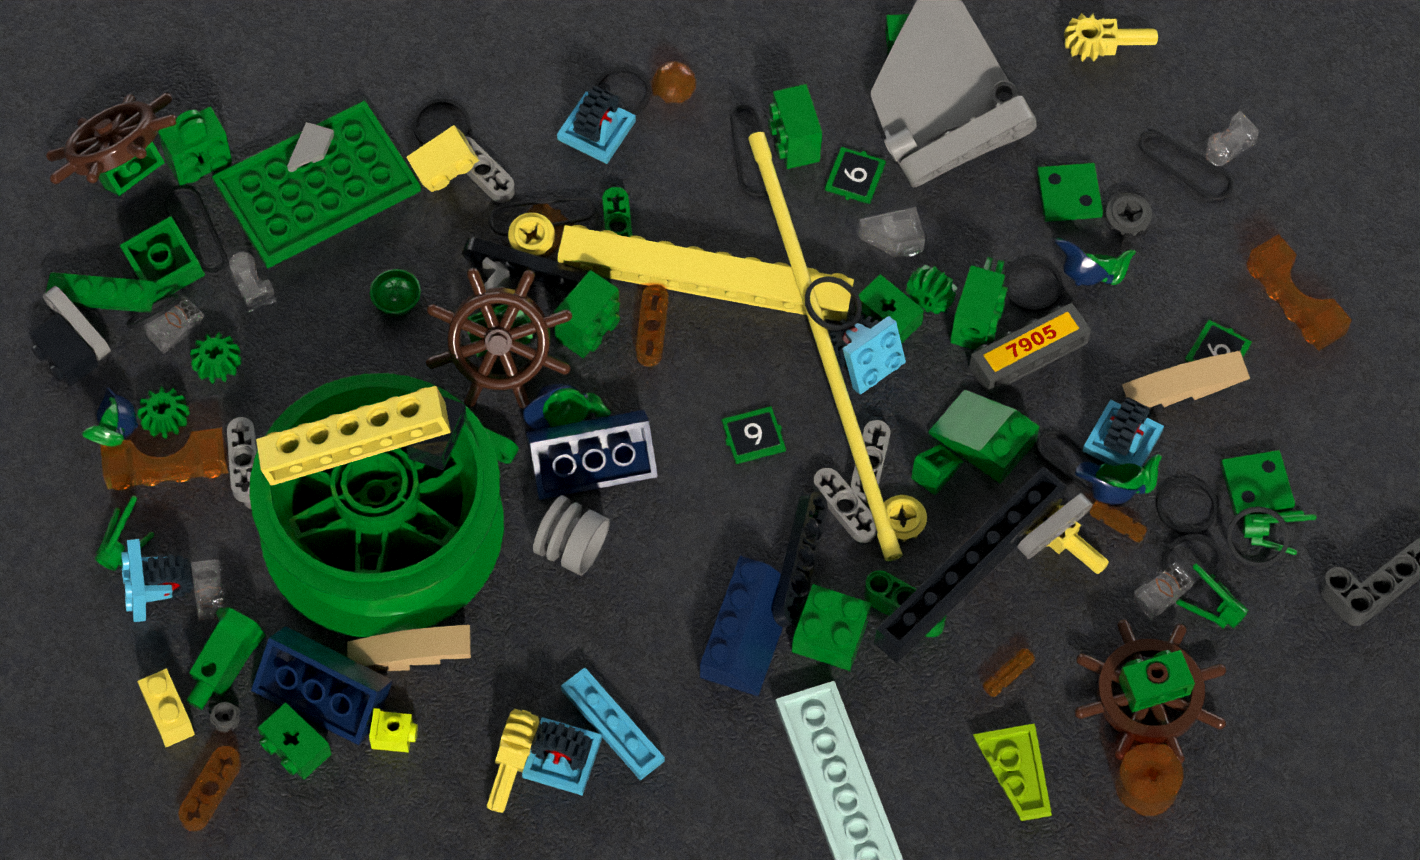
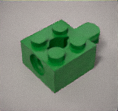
(192, 137)
(980, 306)

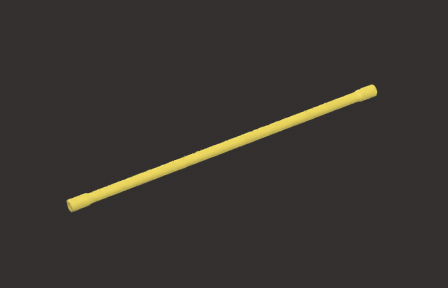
(885, 532)

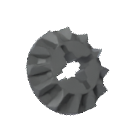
(1135, 205)

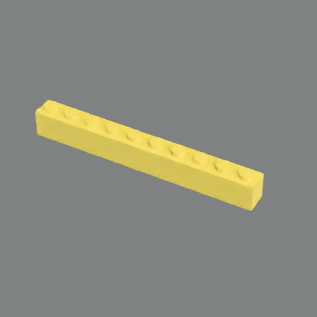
(698, 271)

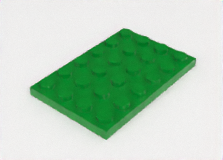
(301, 208)

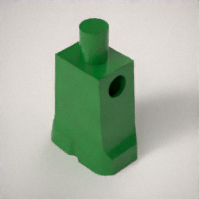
(223, 655)

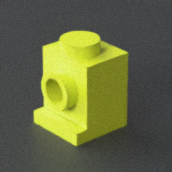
(385, 739)

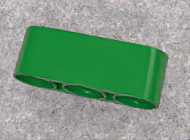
(894, 592)

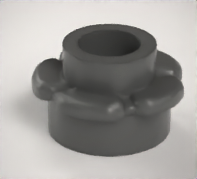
(221, 710)

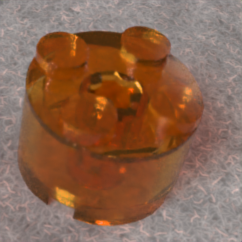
(1135, 774)

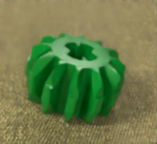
(931, 289)
(215, 357)
(174, 415)

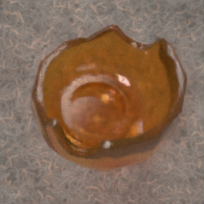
(673, 82)

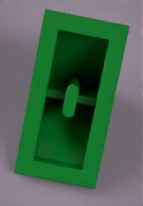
(935, 468)

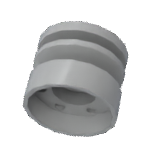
(569, 534)

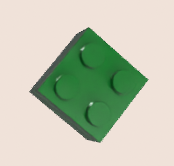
(795, 126)
(163, 257)
(594, 312)
(831, 627)

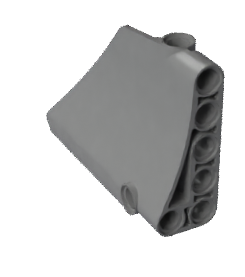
(942, 94)

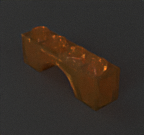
(1318, 319)
(200, 457)

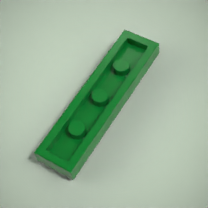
(105, 291)

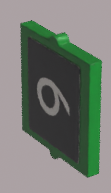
(855, 175)
(1216, 341)
(753, 435)

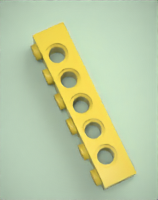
(341, 446)

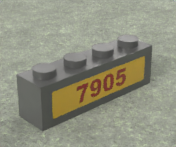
(1029, 348)

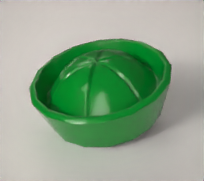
(395, 292)

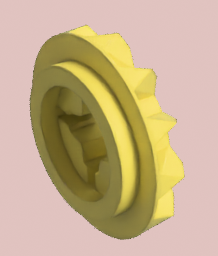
(527, 223)
(912, 509)

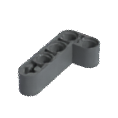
(1364, 593)

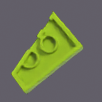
(1018, 768)

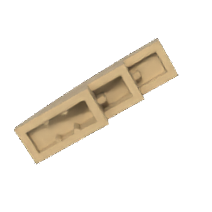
(1188, 380)
(411, 647)

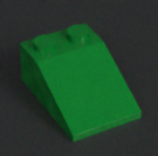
(986, 434)

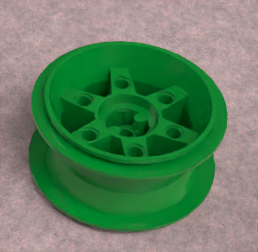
(381, 600)

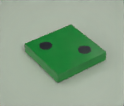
(1069, 192)
(1257, 482)

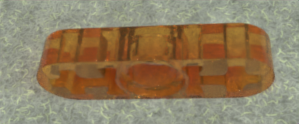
(657, 336)
(190, 804)

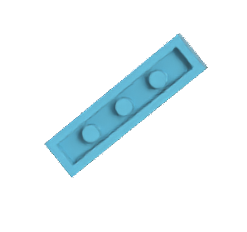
(612, 723)

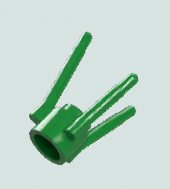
(1258, 525)
(110, 549)
(1230, 610)

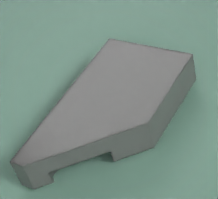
(311, 146)

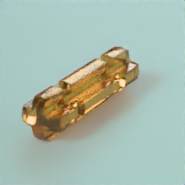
(1118, 521)
(1008, 672)

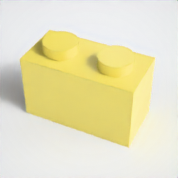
(443, 159)
(166, 707)

